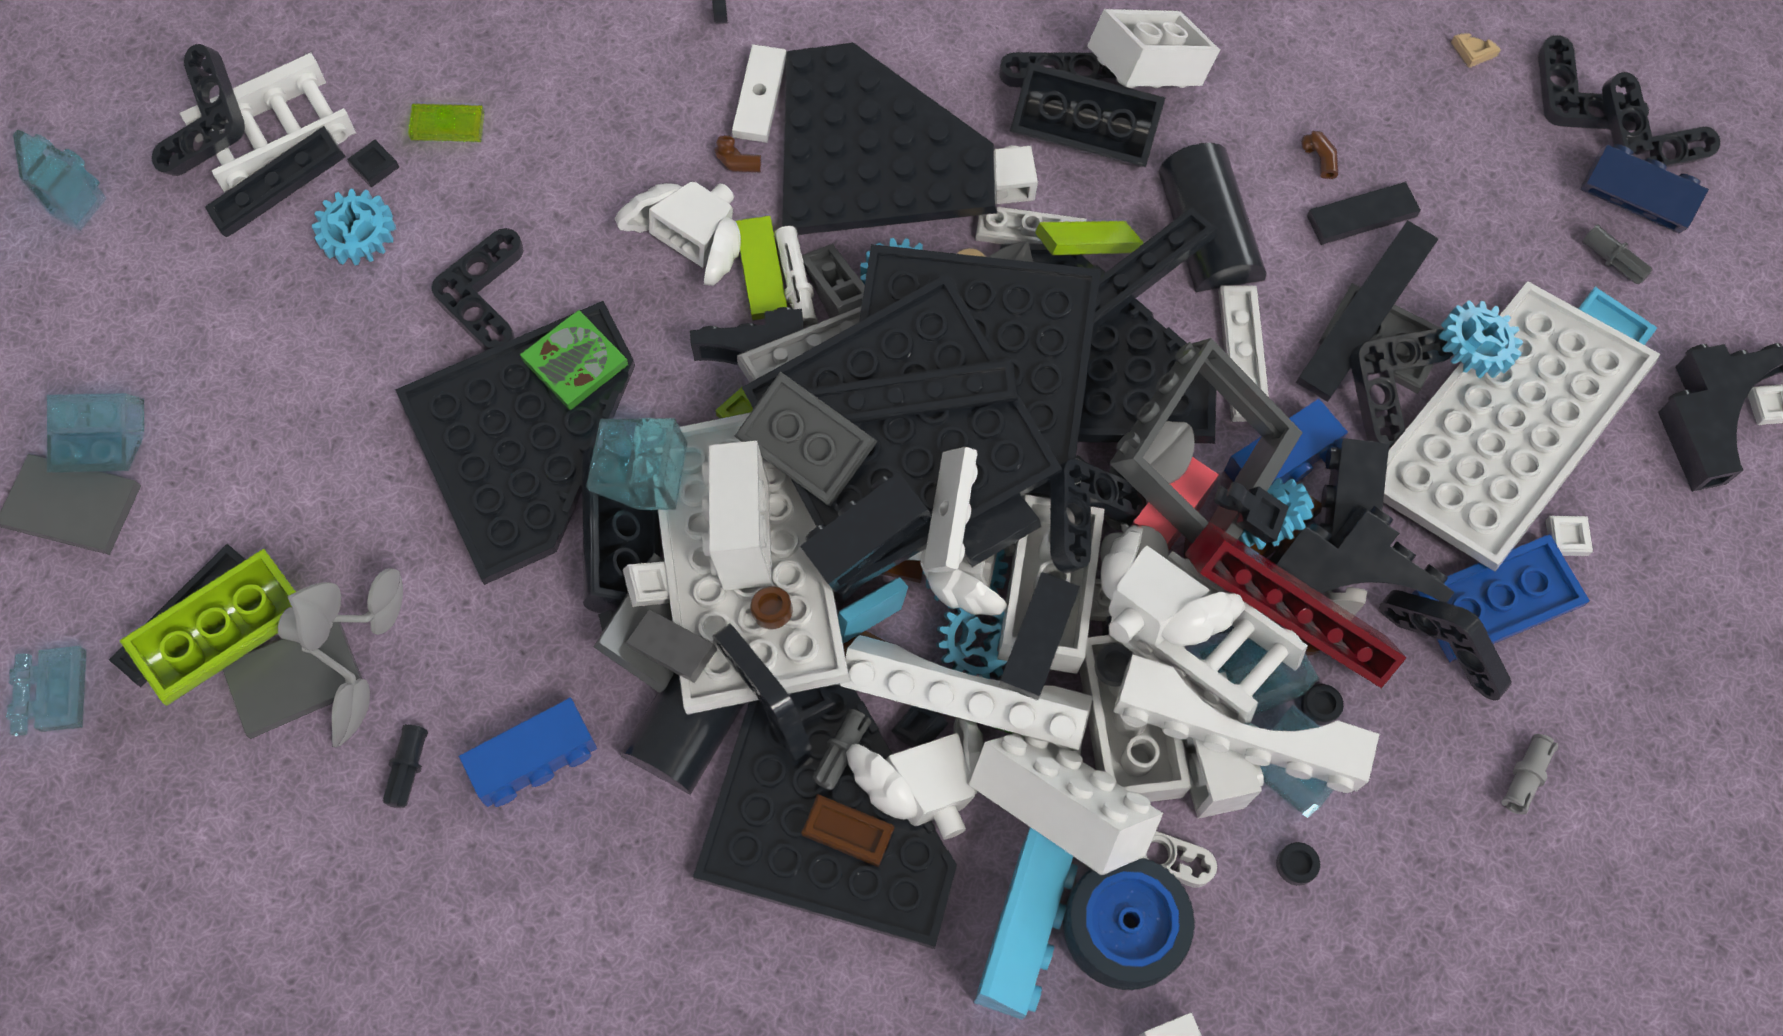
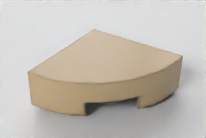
(1474, 50)

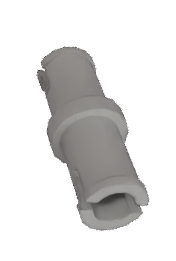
(1529, 774)

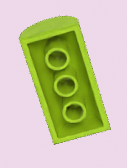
(210, 627)

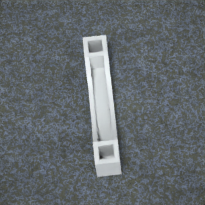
(904, 677)
(1330, 753)

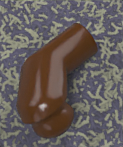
(1325, 149)
(733, 159)

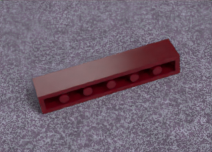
(1294, 605)

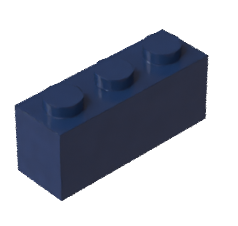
(1644, 188)

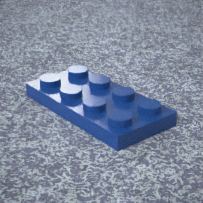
(1521, 594)

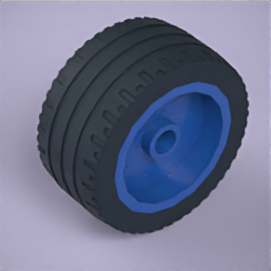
(1123, 955)

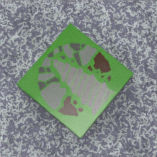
(574, 359)

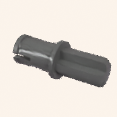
(1617, 255)
(835, 758)

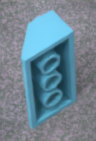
(1025, 927)

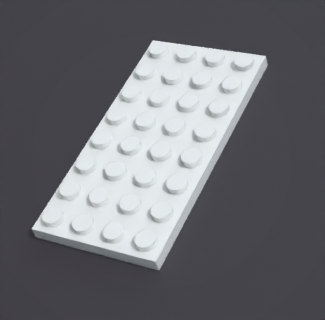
(1502, 446)
(799, 654)

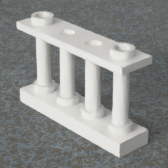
(269, 92)
(1203, 676)

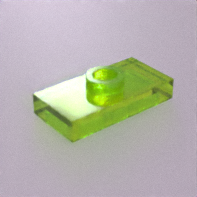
(446, 122)

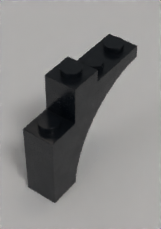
(725, 344)
(1706, 413)
(1357, 556)

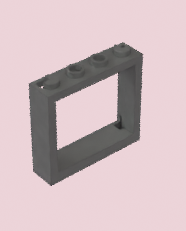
(1262, 466)

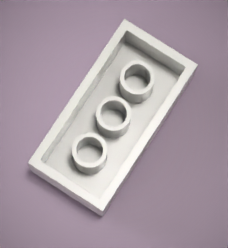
(1030, 559)
(1135, 755)
(1066, 800)

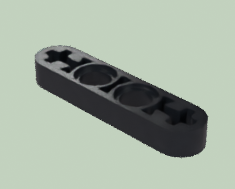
(1060, 60)

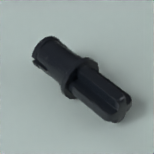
(404, 766)

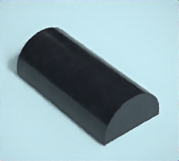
(1087, 114)
(1205, 180)
(612, 540)
(678, 743)

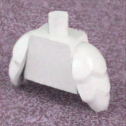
(689, 221)
(966, 587)
(1159, 598)
(924, 780)

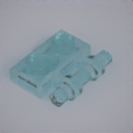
(58, 690)

